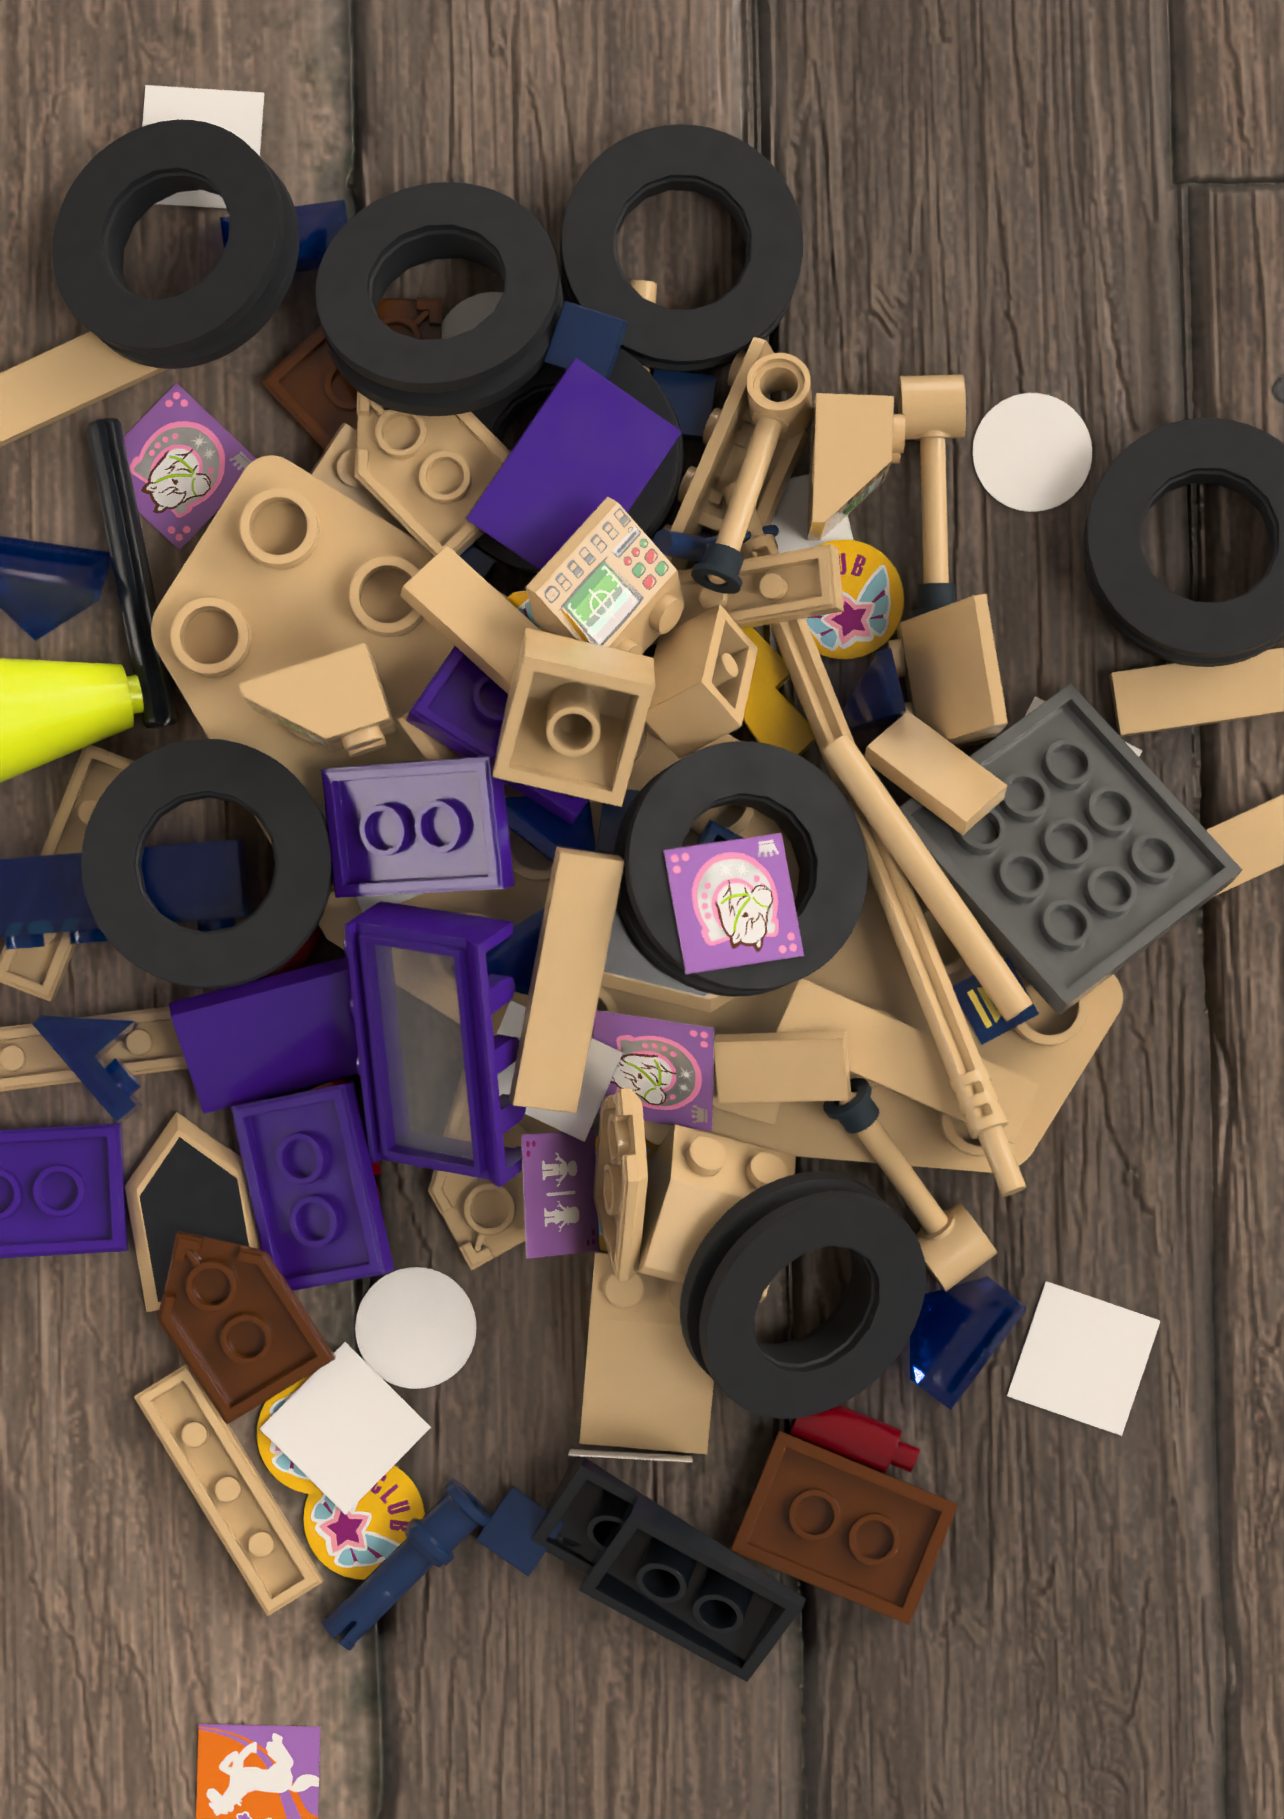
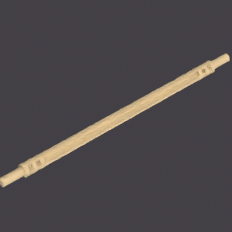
(898, 900)

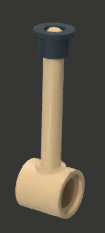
(933, 413)
(771, 422)
(950, 1238)

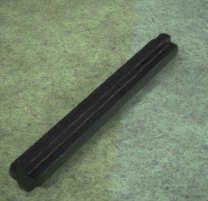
(130, 568)

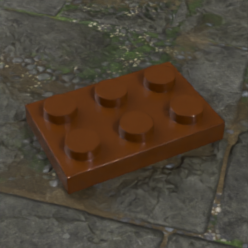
(844, 1527)

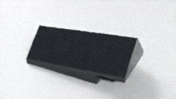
(665, 1571)

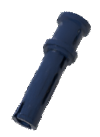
(427, 1544)

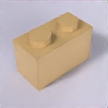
(700, 681)

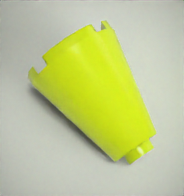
(60, 709)

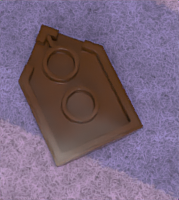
(314, 389)
(237, 1323)

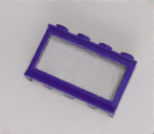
(430, 1040)

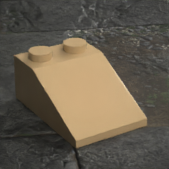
(952, 671)
(638, 1370)

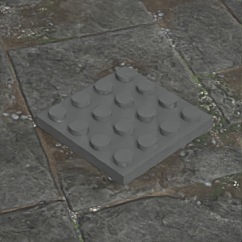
(1080, 853)

